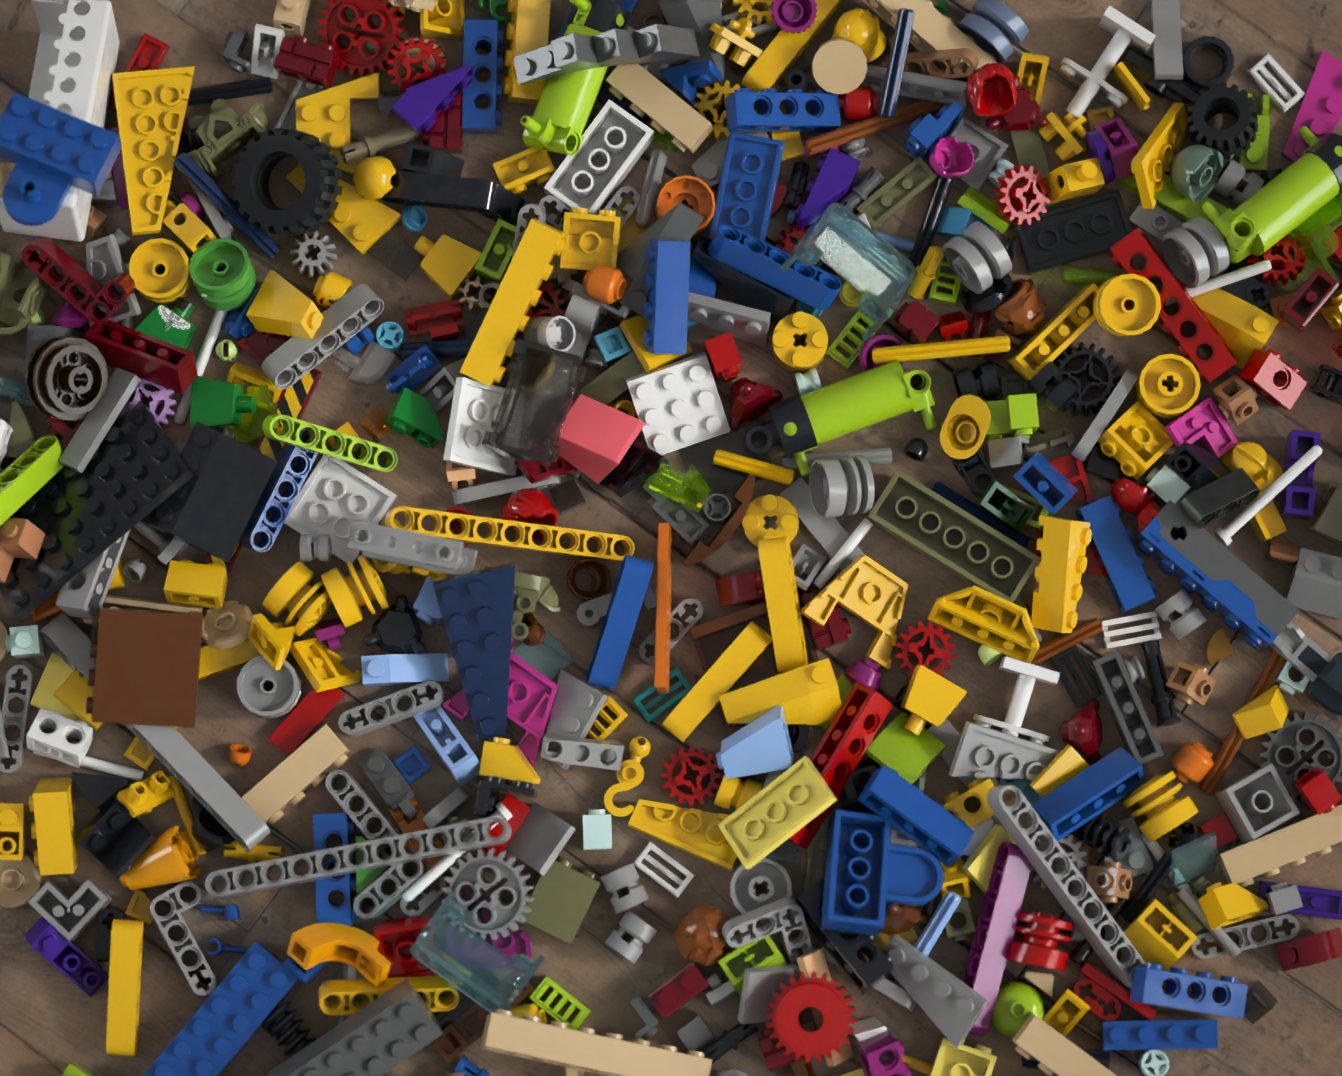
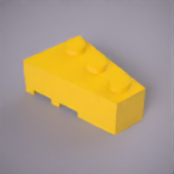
(54, 826)

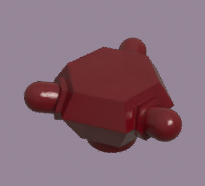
(1022, 116)
(750, 401)
(1085, 731)

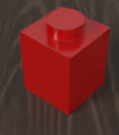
(1318, 791)

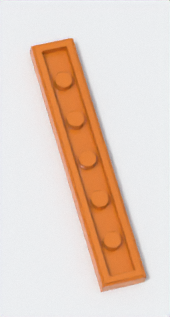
(663, 608)

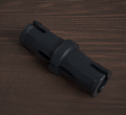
(729, 1040)

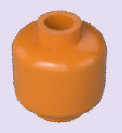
(605, 284)
(1192, 762)

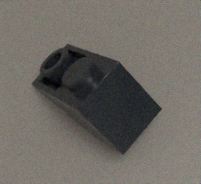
(431, 161)
(1196, 465)

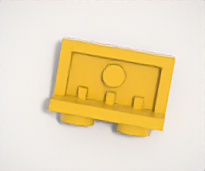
(524, 170)

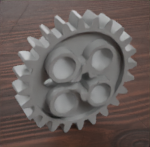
(503, 914)

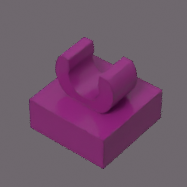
(330, 630)

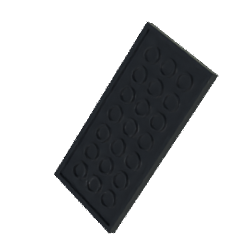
(94, 508)

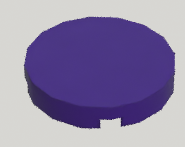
(1097, 148)

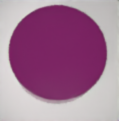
(191, 203)

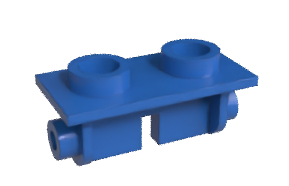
(237, 322)
(413, 370)

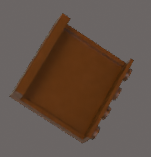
(717, 635)
(145, 667)

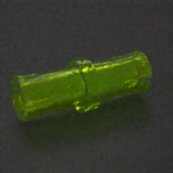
(1086, 276)

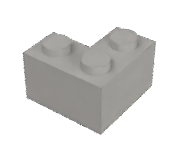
(71, 914)

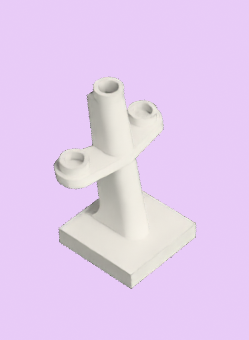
(1124, 33)
(1026, 678)

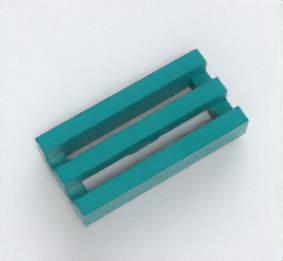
(643, 709)

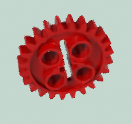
(357, 55)

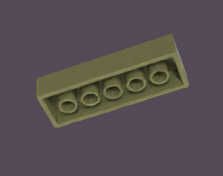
(952, 537)

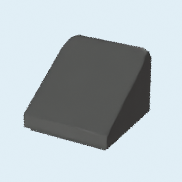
(695, 1034)

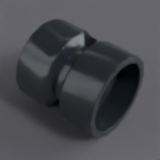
(977, 382)
(1060, 394)

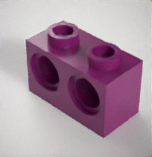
(890, 1063)

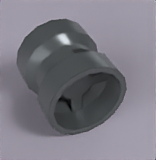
(717, 508)

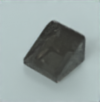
(567, 496)
(1258, 1002)

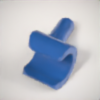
(230, 911)
(226, 948)

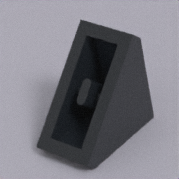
(100, 788)

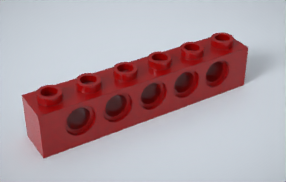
(1172, 288)
(844, 747)

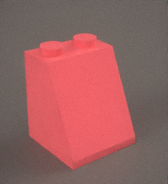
(596, 437)

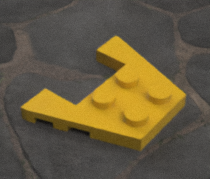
(329, 117)
(870, 595)

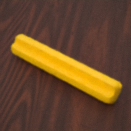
(753, 467)

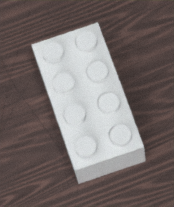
(603, 161)

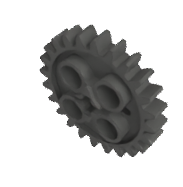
(1288, 739)

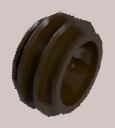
(87, 371)

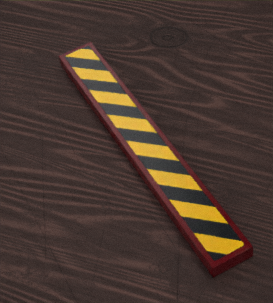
(292, 403)

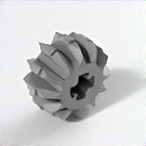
(304, 252)

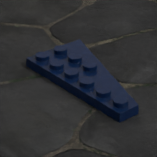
(479, 629)

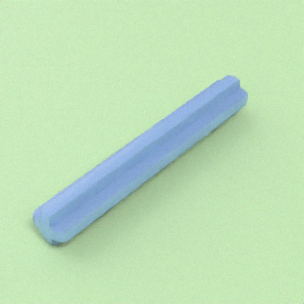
(936, 924)

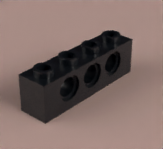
(844, 952)

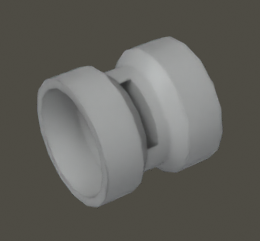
(315, 547)

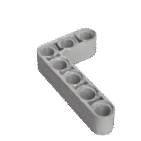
(585, 317)
(363, 820)

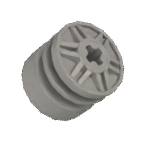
(841, 486)

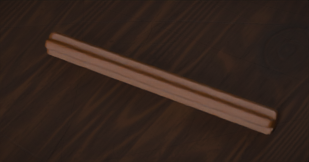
(871, 126)
(1234, 737)

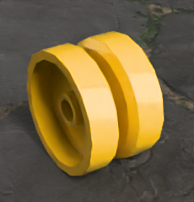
(149, 260)
(1110, 309)
(1169, 370)

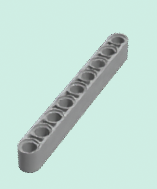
(1059, 879)

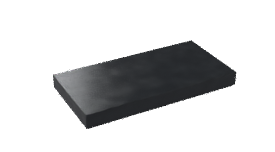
(1073, 232)

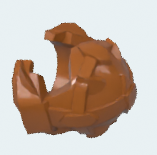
(1023, 309)
(701, 936)

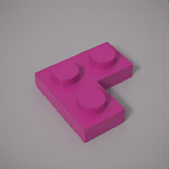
(1203, 422)

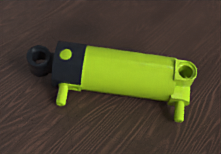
(571, 96)
(1284, 200)
(841, 409)

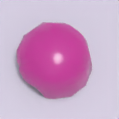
(951, 157)

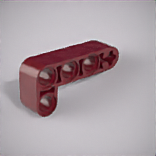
(76, 275)

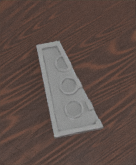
(742, 321)
(992, 753)
(938, 992)

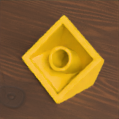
(444, 20)

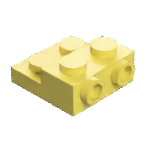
(962, 1060)

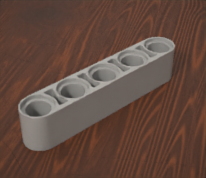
(339, 325)

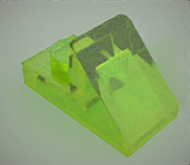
(682, 487)

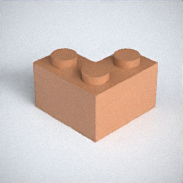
(20, 540)

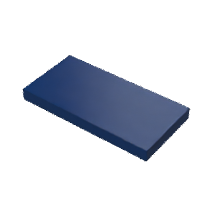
(748, 184)

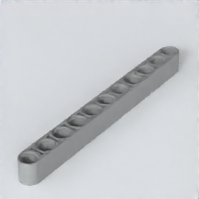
(168, 747)
(344, 855)

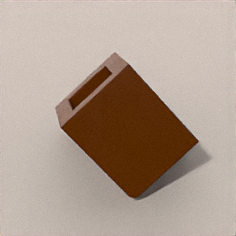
(1000, 359)

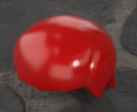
(1130, 496)

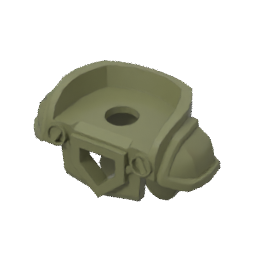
(225, 136)
(16, 276)
(527, 593)

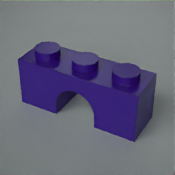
(1299, 494)

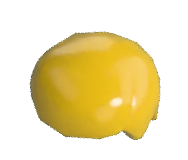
(373, 177)

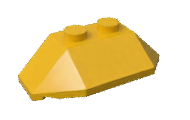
(988, 621)

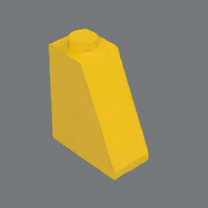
(284, 309)

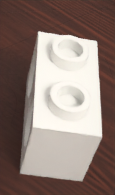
(56, 743)

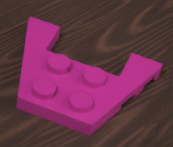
(529, 704)

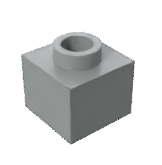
(1283, 898)

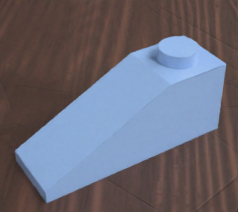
(404, 669)
(449, 744)

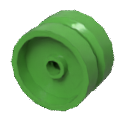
(223, 274)

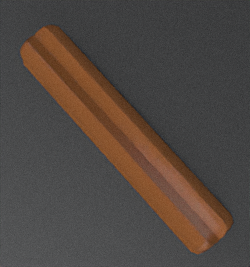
(1067, 640)

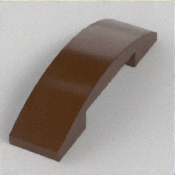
(743, 495)
(467, 1029)

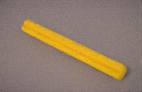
(941, 349)

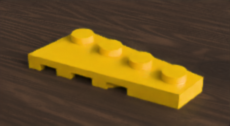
(355, 217)

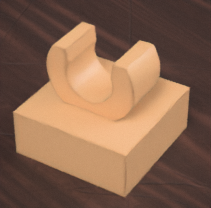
(459, 472)

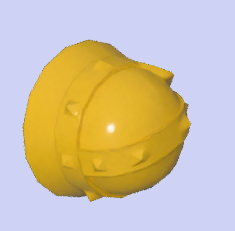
(864, 30)

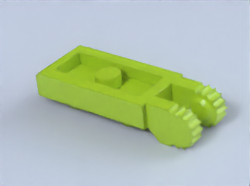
(1257, 155)

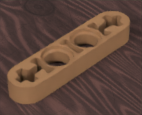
(948, 56)

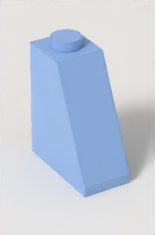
(757, 747)

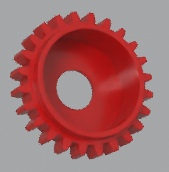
(810, 993)

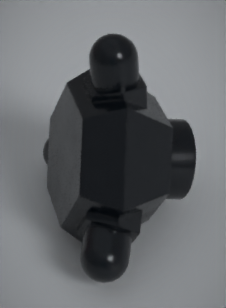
(397, 629)

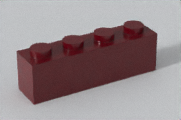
(144, 355)

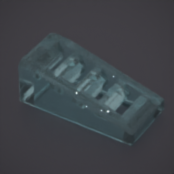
(15, 391)

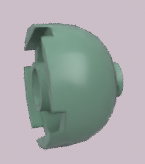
(1195, 171)

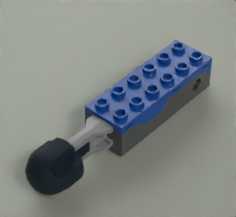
(1238, 596)

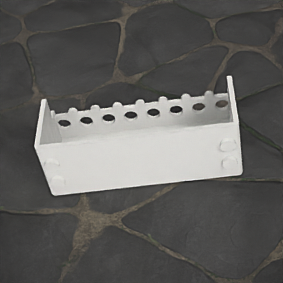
(74, 76)

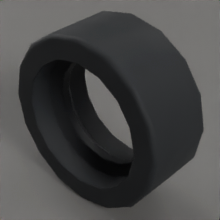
(1217, 45)

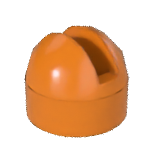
(239, 754)

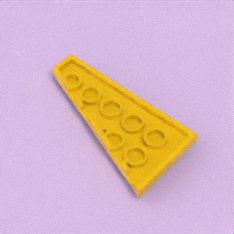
(150, 125)

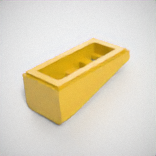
(619, 712)

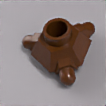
(902, 918)

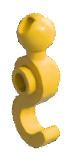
(629, 777)

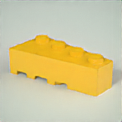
(1059, 573)

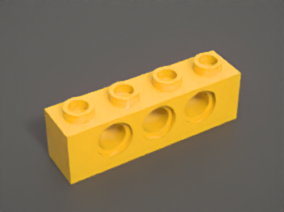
(1055, 334)
(955, 803)

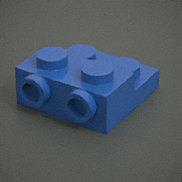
(928, 130)

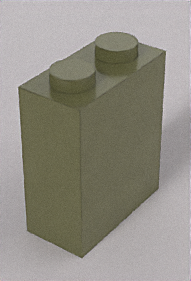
(562, 900)

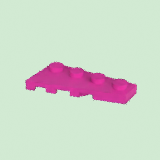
(1319, 108)

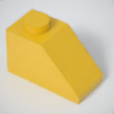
(506, 762)
(1229, 904)

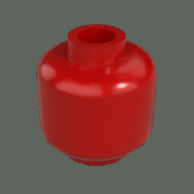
(859, 103)

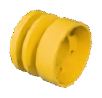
(355, 590)
(299, 598)
(1160, 806)

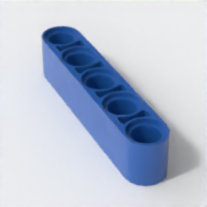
(764, 264)
(280, 503)
(619, 622)

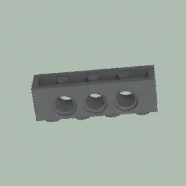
(1126, 708)

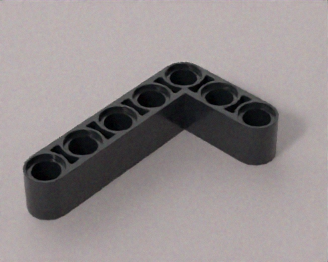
(455, 193)

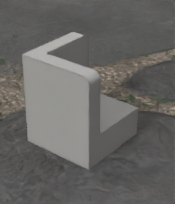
(1006, 452)

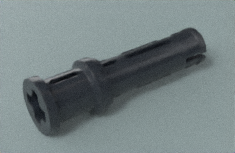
(1162, 698)

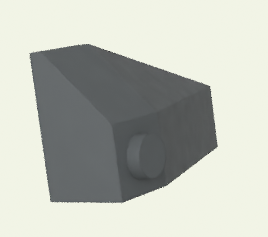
(699, 17)
(676, 224)

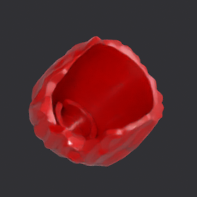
(992, 90)
(530, 507)

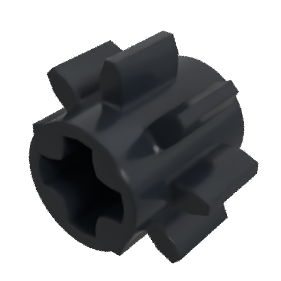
(1184, 834)

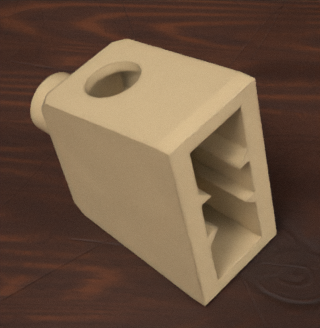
(294, 14)

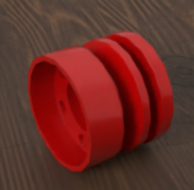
(1041, 941)

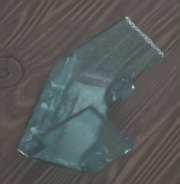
(859, 258)
(470, 961)

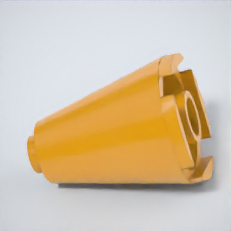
(165, 862)

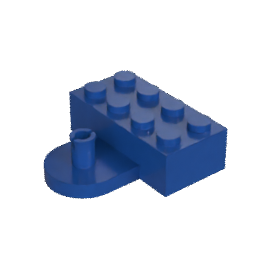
(50, 157)
(869, 872)

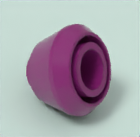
(69, 317)
(865, 673)

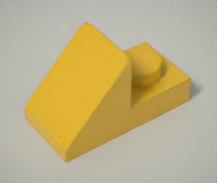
(270, 642)
(1066, 1012)

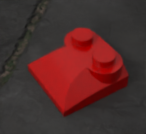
(395, 942)

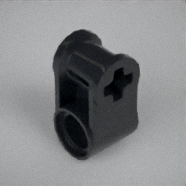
(1247, 288)
(1333, 388)
(972, 470)
(103, 941)

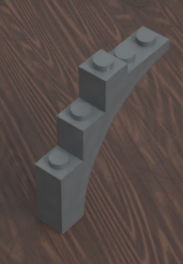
(614, 47)

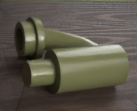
(1182, 911)

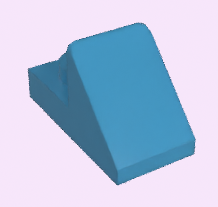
(955, 220)

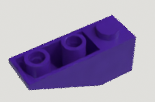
(425, 100)
(832, 184)
(66, 956)

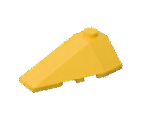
(1237, 321)
(806, 695)

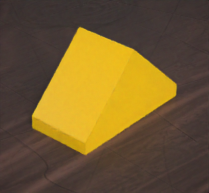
(1032, 73)
(1262, 714)

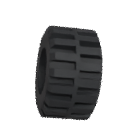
(1220, 101)

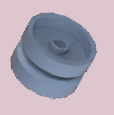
(994, 28)

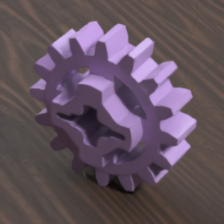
(156, 398)

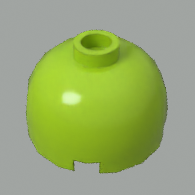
(1014, 1005)

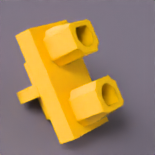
(723, 38)
(1056, 126)
(147, 794)

